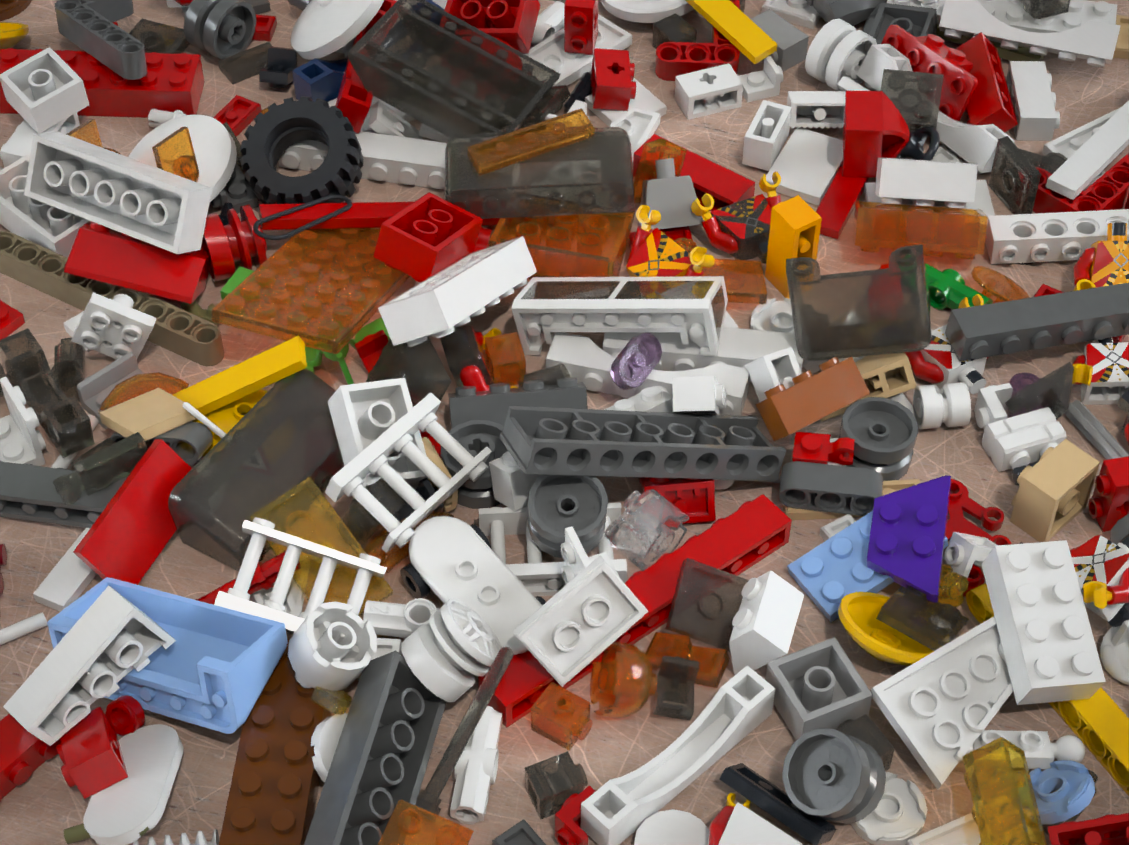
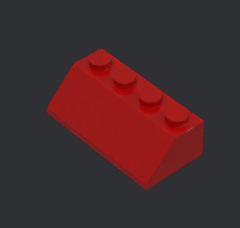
(137, 265)

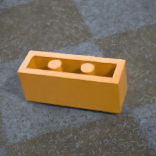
(791, 235)

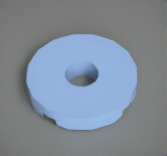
(1073, 786)

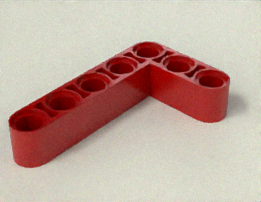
(688, 57)
(1105, 193)

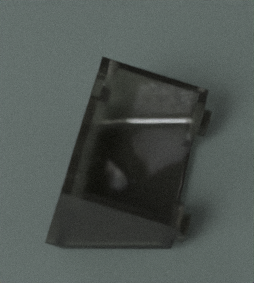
(861, 309)

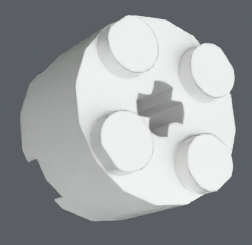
(331, 647)

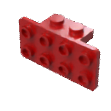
(931, 56)

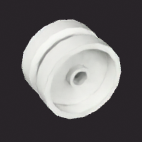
(837, 52)

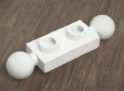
(1036, 746)

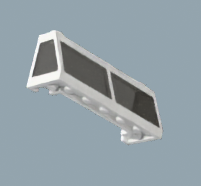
(622, 304)

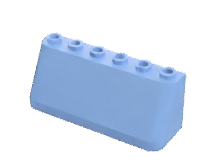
(211, 668)

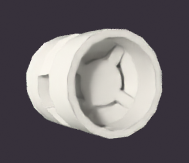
(944, 405)

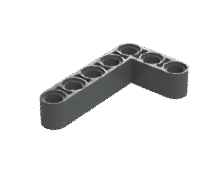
(91, 28)

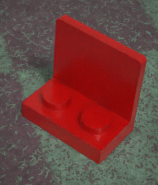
(691, 496)

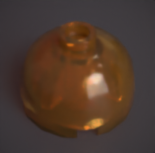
(622, 681)

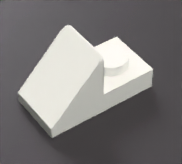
(387, 122)

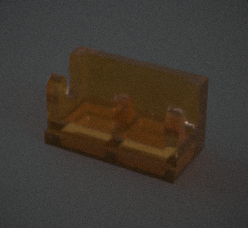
(653, 151)

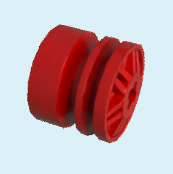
(233, 243)

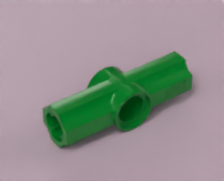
(949, 288)

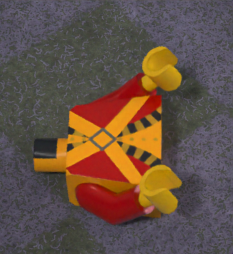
(658, 255)
(1104, 261)

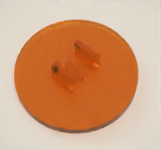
(997, 285)

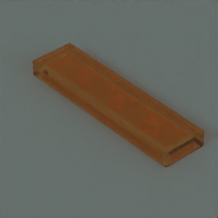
(530, 141)

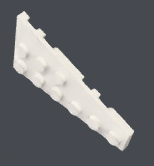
(947, 698)

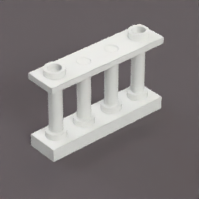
(400, 439)
(538, 577)
(273, 609)

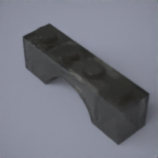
(58, 415)

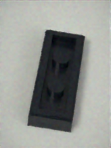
(777, 803)

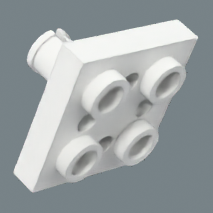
(113, 326)

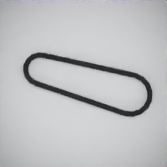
(300, 207)

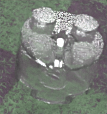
(647, 528)

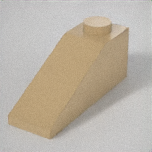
(884, 377)

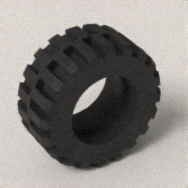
(292, 124)

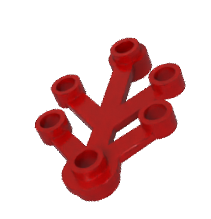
(959, 501)

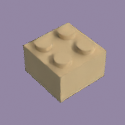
(1053, 490)

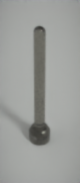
(429, 798)

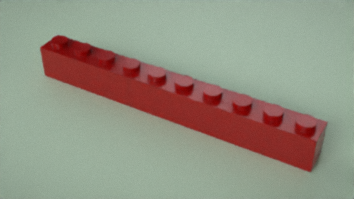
(729, 545)

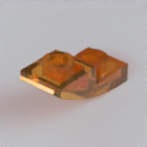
(711, 660)

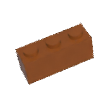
(811, 397)

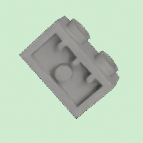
(97, 387)

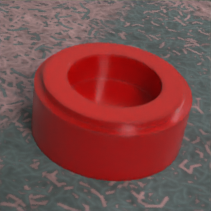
(125, 715)

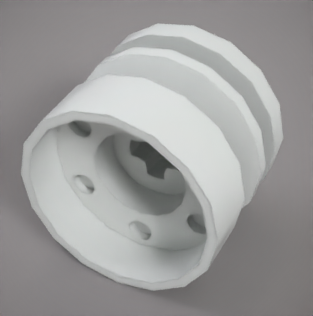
(451, 650)

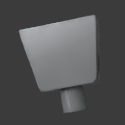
(670, 196)

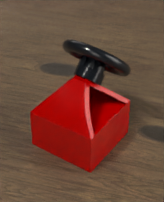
(878, 130)

